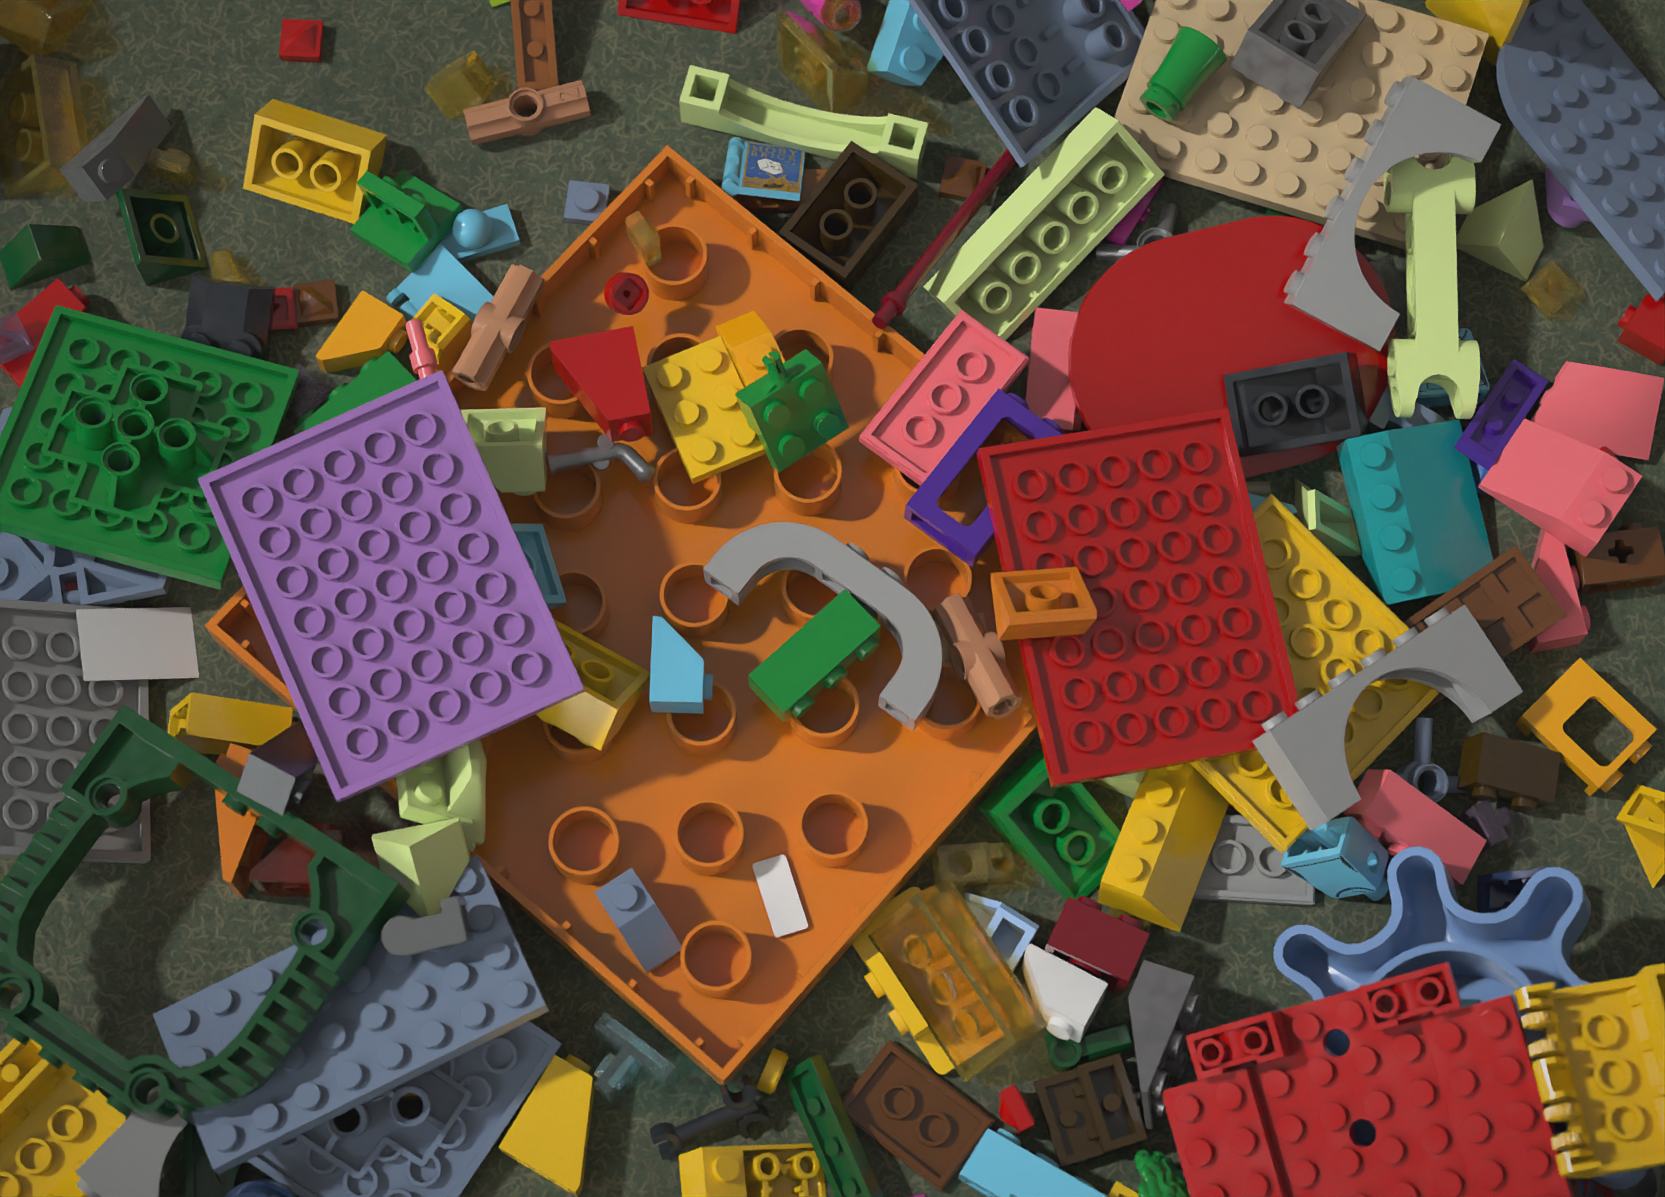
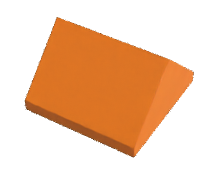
(1041, 603)

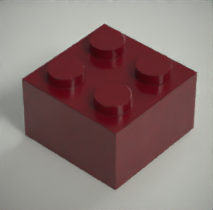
(1098, 942)

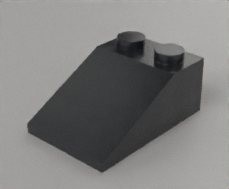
(1297, 404)

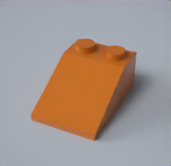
(239, 836)

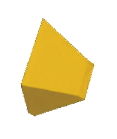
(446, 331)
(1645, 824)

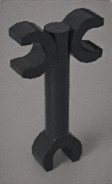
(738, 1107)

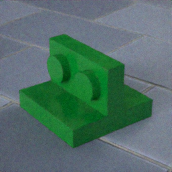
(404, 218)

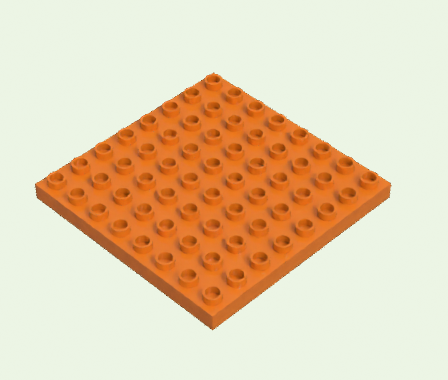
(715, 791)

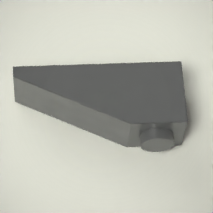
(117, 152)

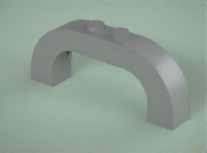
(839, 566)

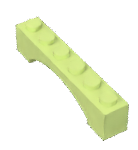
(724, 105)

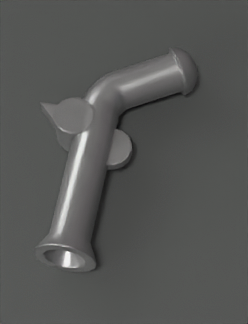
(600, 458)

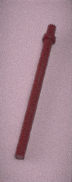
(895, 302)

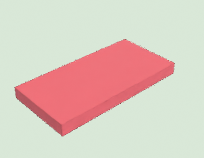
(942, 397)

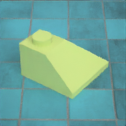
(512, 446)

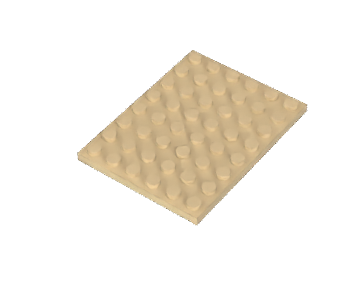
(1267, 150)

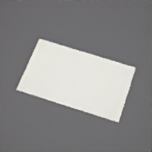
(137, 643)

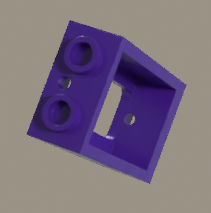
(922, 509)

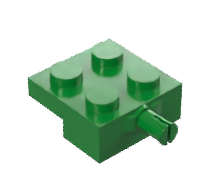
(792, 408)

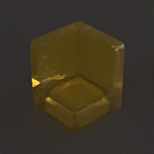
(461, 85)

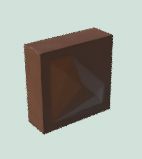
(961, 177)
(316, 303)

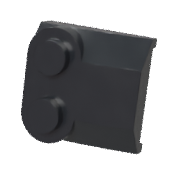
(230, 316)

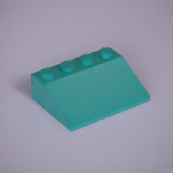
(1414, 511)

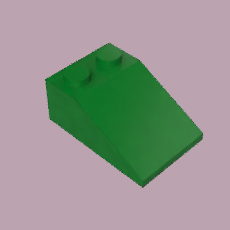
(1054, 828)

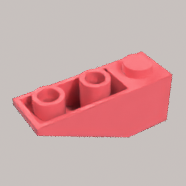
(1562, 581)

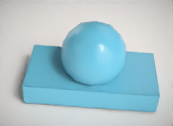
(480, 233)

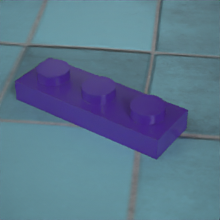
(1500, 414)

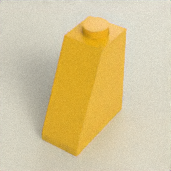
(214, 722)
(555, 1124)

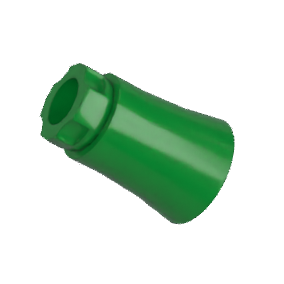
(1182, 73)

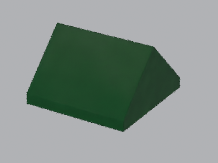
(161, 234)

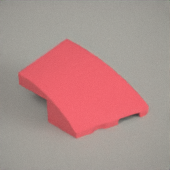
(1603, 408)

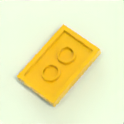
(701, 409)

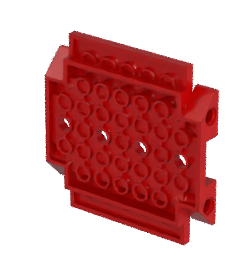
(1433, 1077)

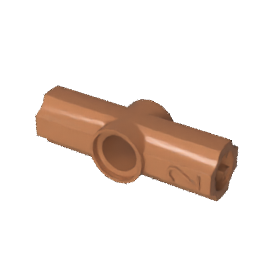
(501, 117)
(498, 327)
(977, 656)

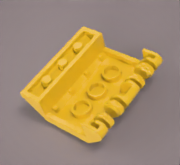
(1602, 1070)
(46, 1124)

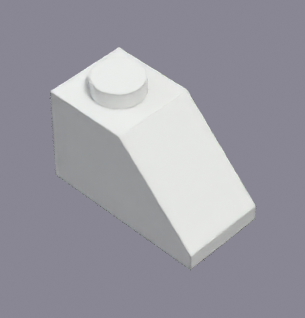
(1062, 993)

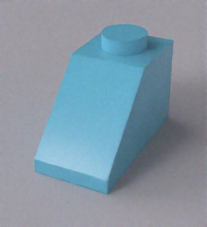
(676, 673)

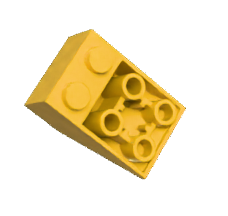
(752, 1171)

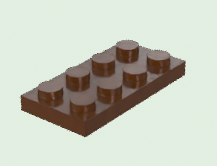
(1504, 600)

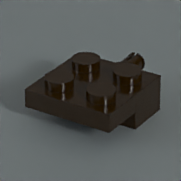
(1091, 1111)

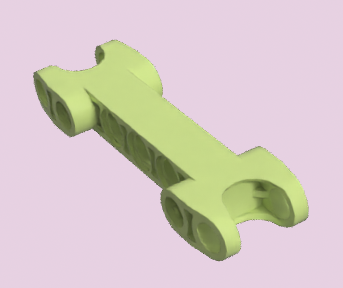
(1432, 343)

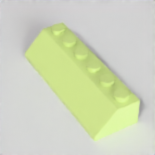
(1046, 226)

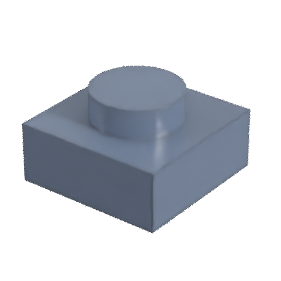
(585, 201)

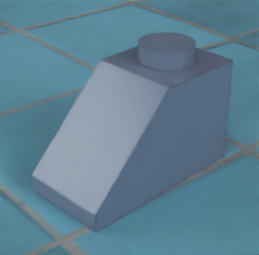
(639, 920)

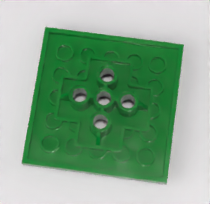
(65, 472)

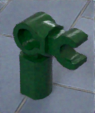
(1095, 1045)

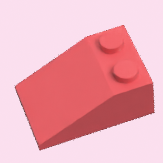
(1560, 484)

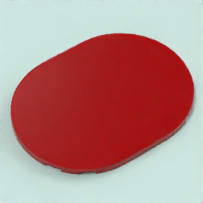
(1201, 308)

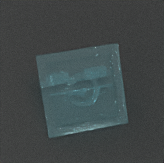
(633, 1056)

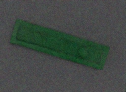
(830, 1130)

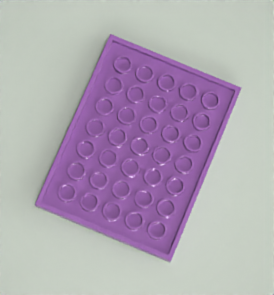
(390, 586)

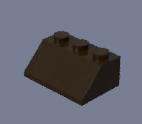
(851, 215)

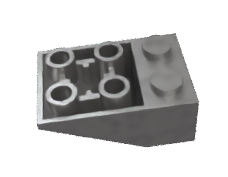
(1162, 1014)

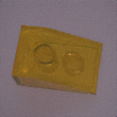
(819, 64)

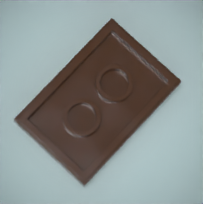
(915, 1115)

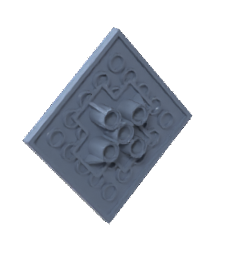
(428, 1156)

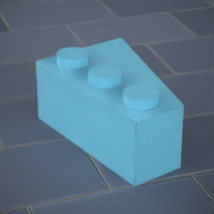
(903, 47)
(1007, 1170)

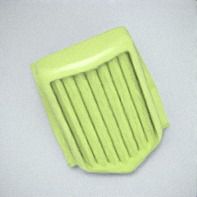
(448, 790)

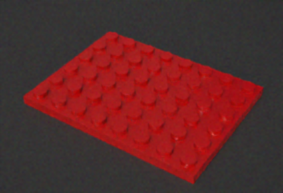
(1184, 604)

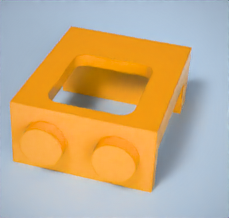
(1561, 701)

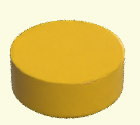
(772, 1071)

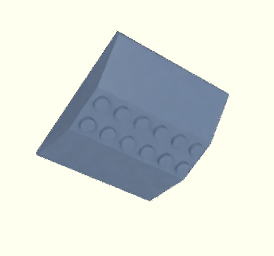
(1034, 61)

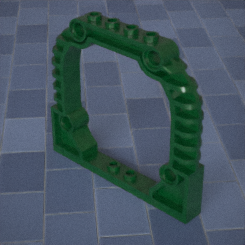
(139, 764)

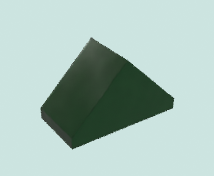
(41, 253)

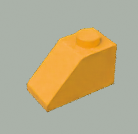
(363, 333)
(747, 343)

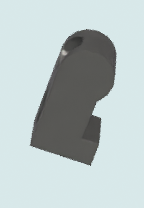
(419, 935)

